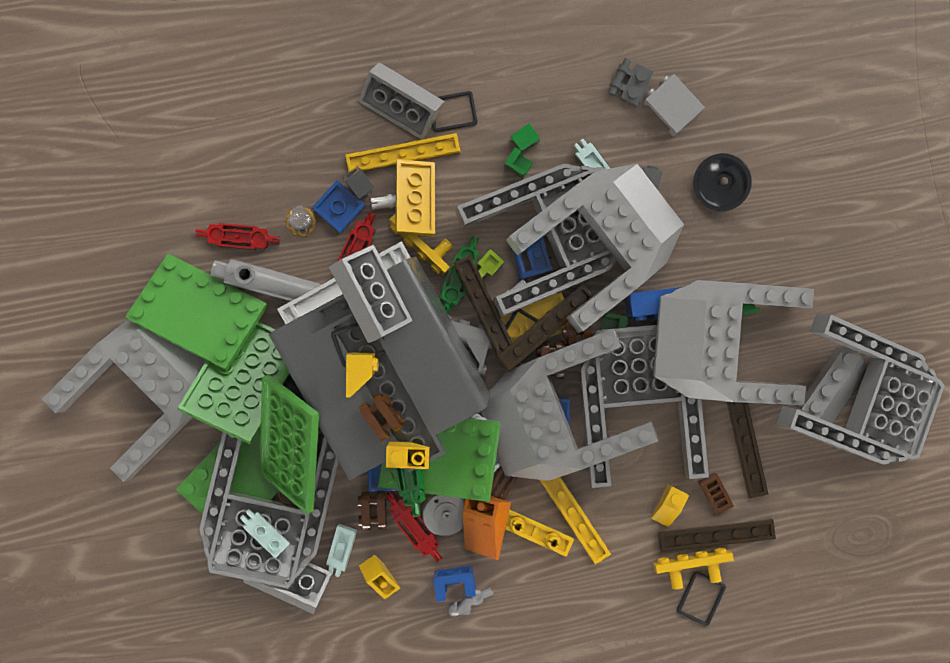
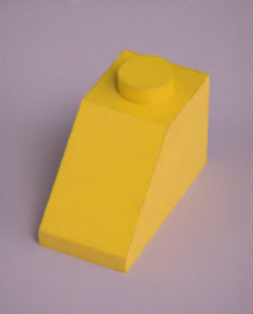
(359, 370)
(669, 505)
(379, 577)

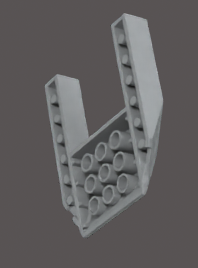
(627, 218)
(573, 240)
(702, 338)
(154, 366)
(627, 379)
(891, 404)
(533, 427)
(236, 552)

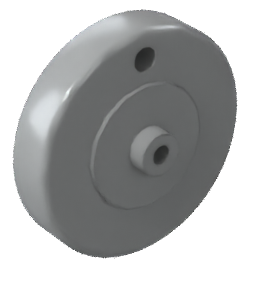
(443, 514)

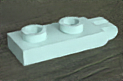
(589, 155)
(264, 533)
(341, 549)

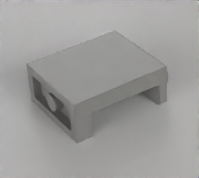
(673, 104)

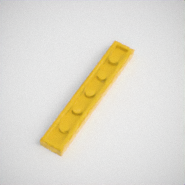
(412, 151)
(576, 519)

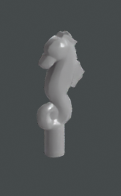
(465, 605)

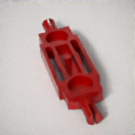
(363, 232)
(218, 234)
(426, 542)

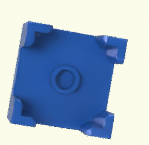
(454, 576)

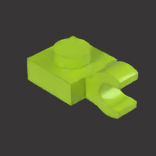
(489, 263)

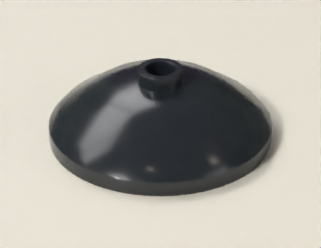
(713, 191)

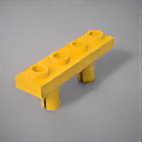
(424, 252)
(539, 533)
(701, 558)

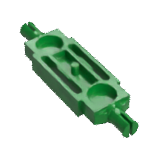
(451, 295)
(411, 488)

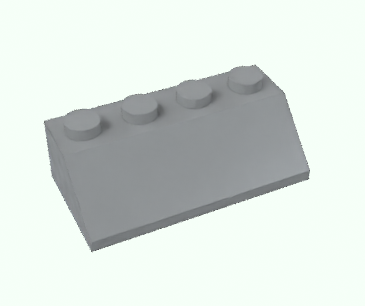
(400, 100)
(370, 293)
(834, 384)
(304, 591)

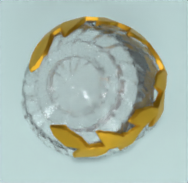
(301, 221)

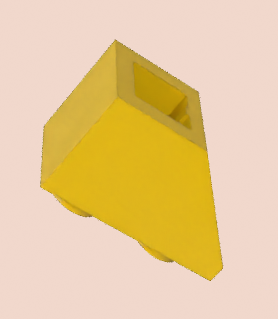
(407, 455)

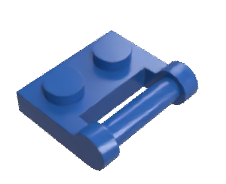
(538, 260)

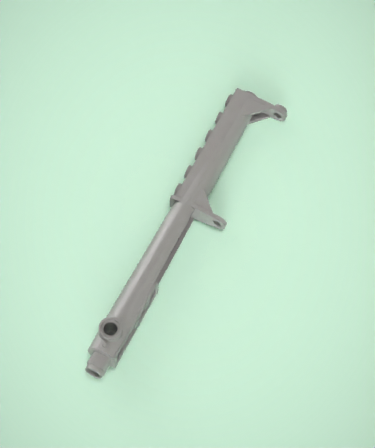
(292, 287)

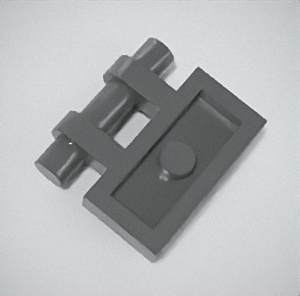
(636, 85)

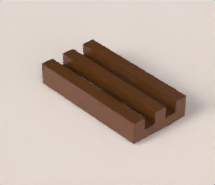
(496, 494)

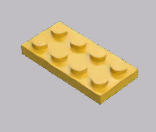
(415, 198)
(538, 310)

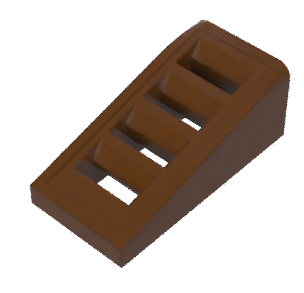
(706, 481)

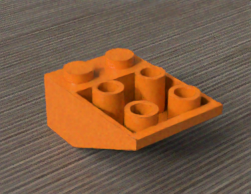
(485, 525)

